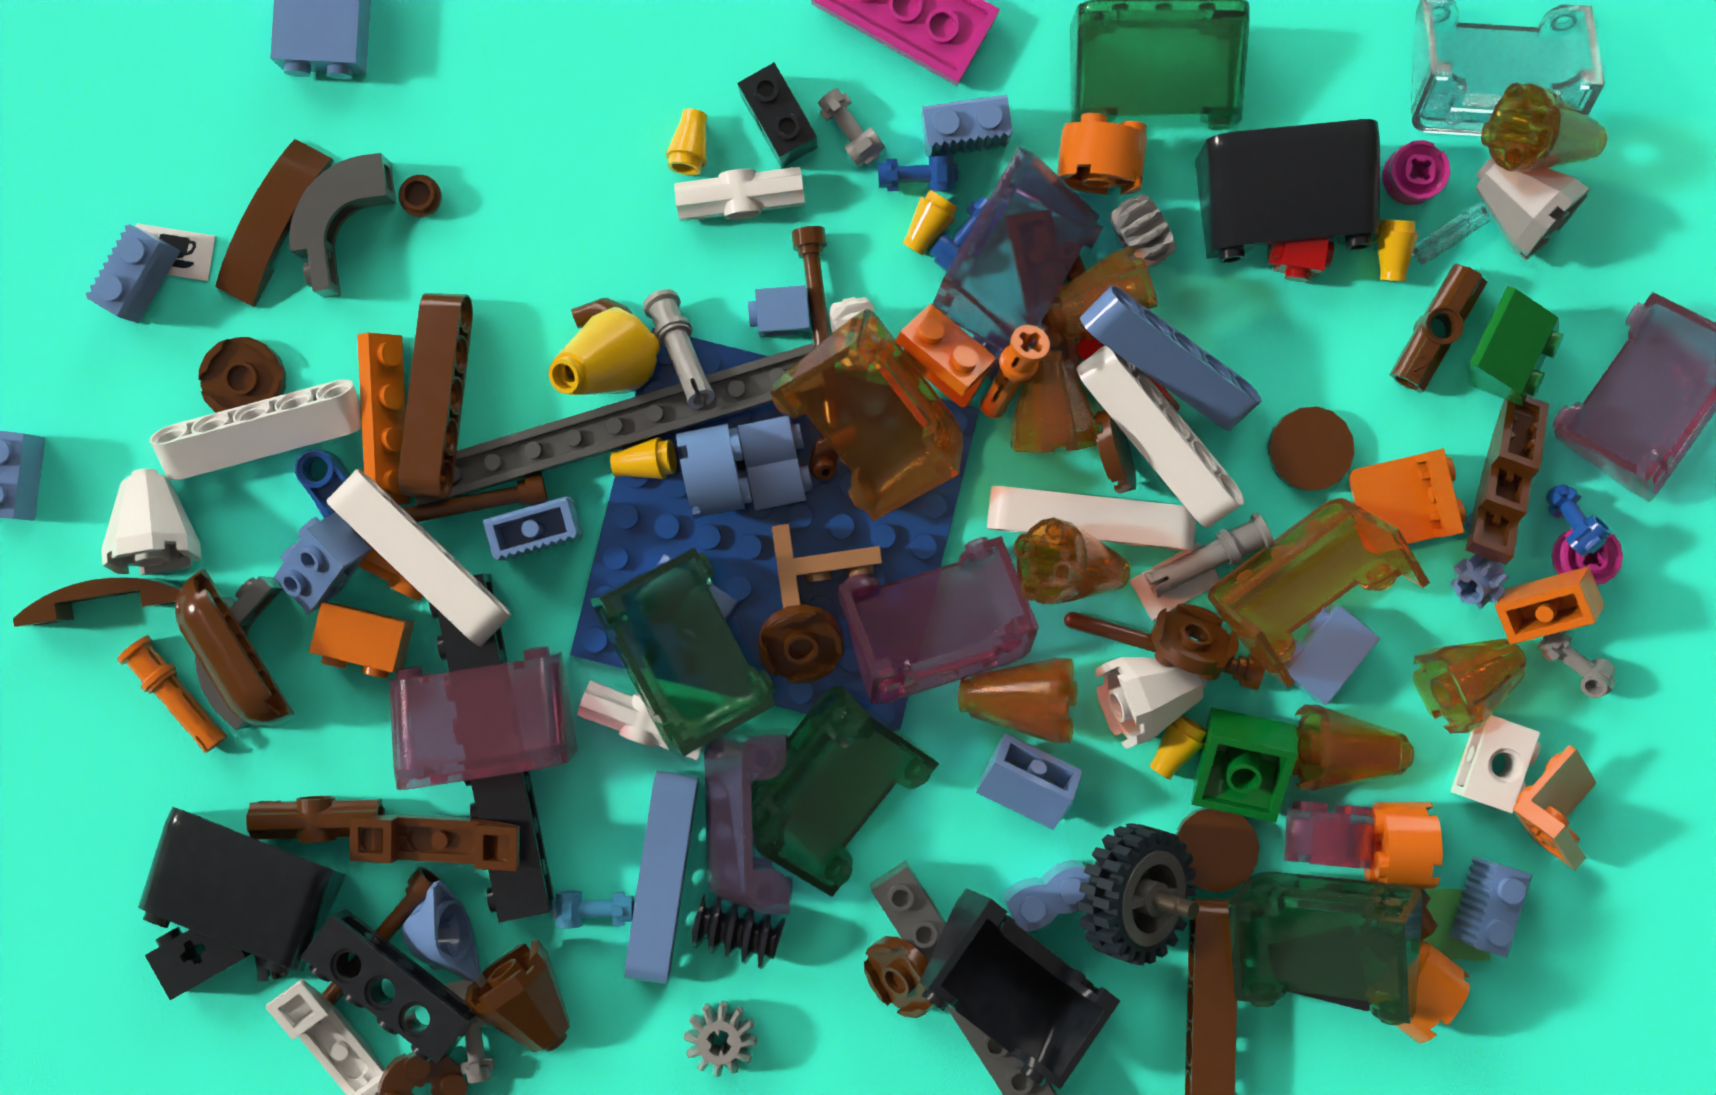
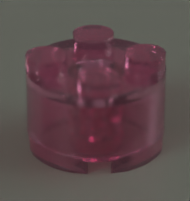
(1329, 837)

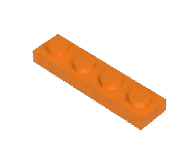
(382, 408)

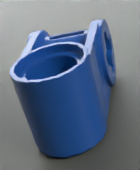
(322, 489)

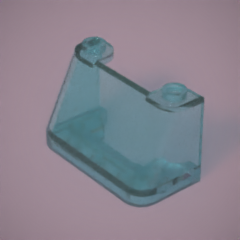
(1468, 66)

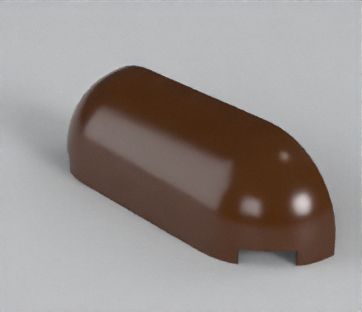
(228, 654)

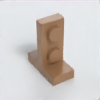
(817, 566)

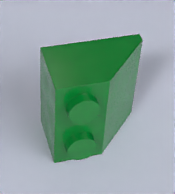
(1515, 348)
(1244, 764)

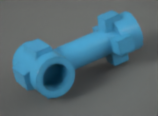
(570, 909)

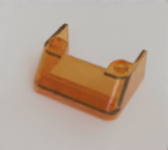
(1307, 572)

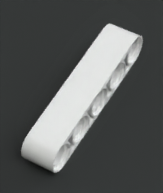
(258, 429)
(1161, 436)
(1102, 517)
(418, 557)

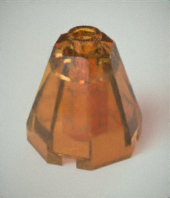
(1084, 290)
(1053, 410)
(1468, 681)

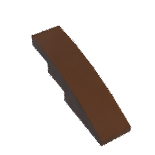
(1507, 478)

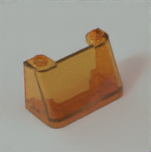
(874, 414)

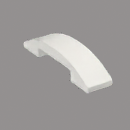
(329, 1037)

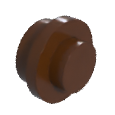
(420, 196)

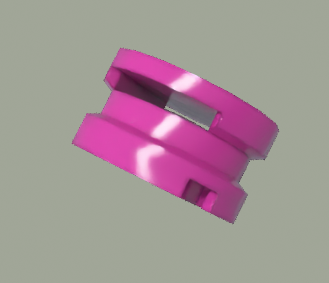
(1415, 173)
(1603, 563)

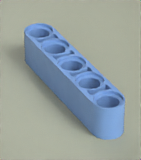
(1170, 358)
(661, 877)

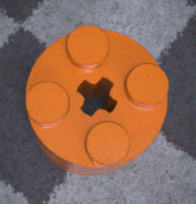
(1102, 155)
(1405, 844)
(1439, 993)

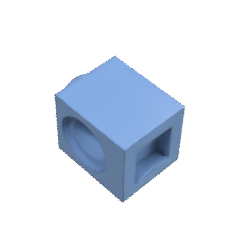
(780, 311)

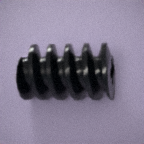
(736, 932)

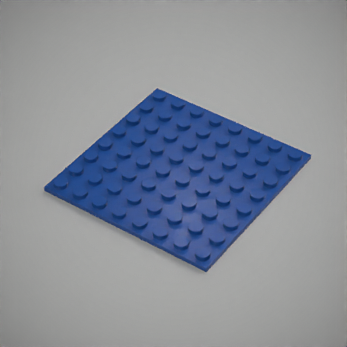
(655, 519)

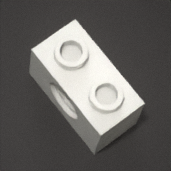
(1475, 773)

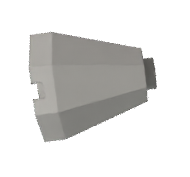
(1529, 204)

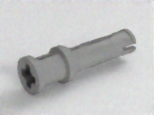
(674, 334)
(1228, 547)

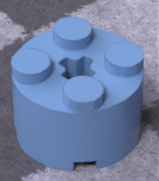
(712, 470)

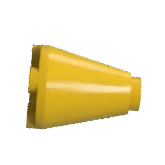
(606, 356)

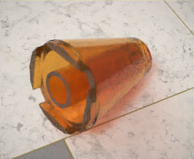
(1346, 750)

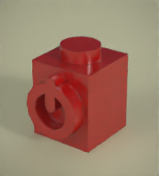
(1301, 258)

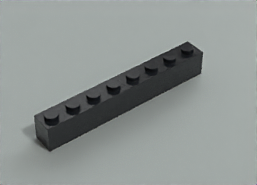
(503, 797)

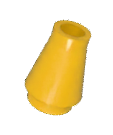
(688, 146)
(929, 222)
(1396, 248)
(645, 460)
(1177, 746)

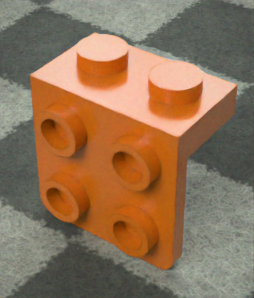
(946, 355)
(1412, 495)

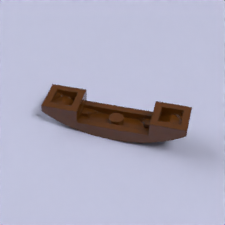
(268, 222)
(58, 604)
(435, 839)

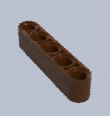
(435, 395)
(1210, 1003)

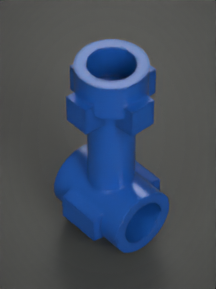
(940, 173)
(947, 247)
(1588, 533)

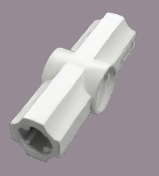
(739, 194)
(622, 713)

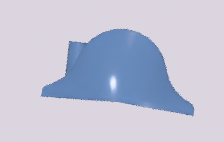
(442, 934)

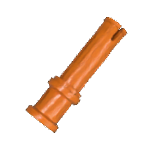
(1016, 365)
(161, 680)

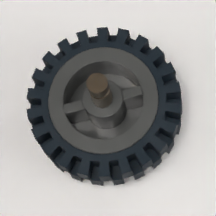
(1138, 894)

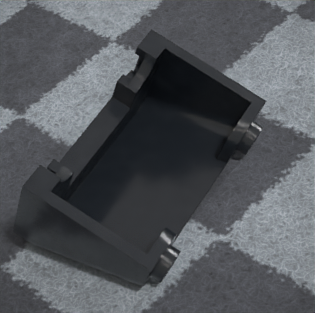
(1290, 187)
(238, 890)
(1015, 990)

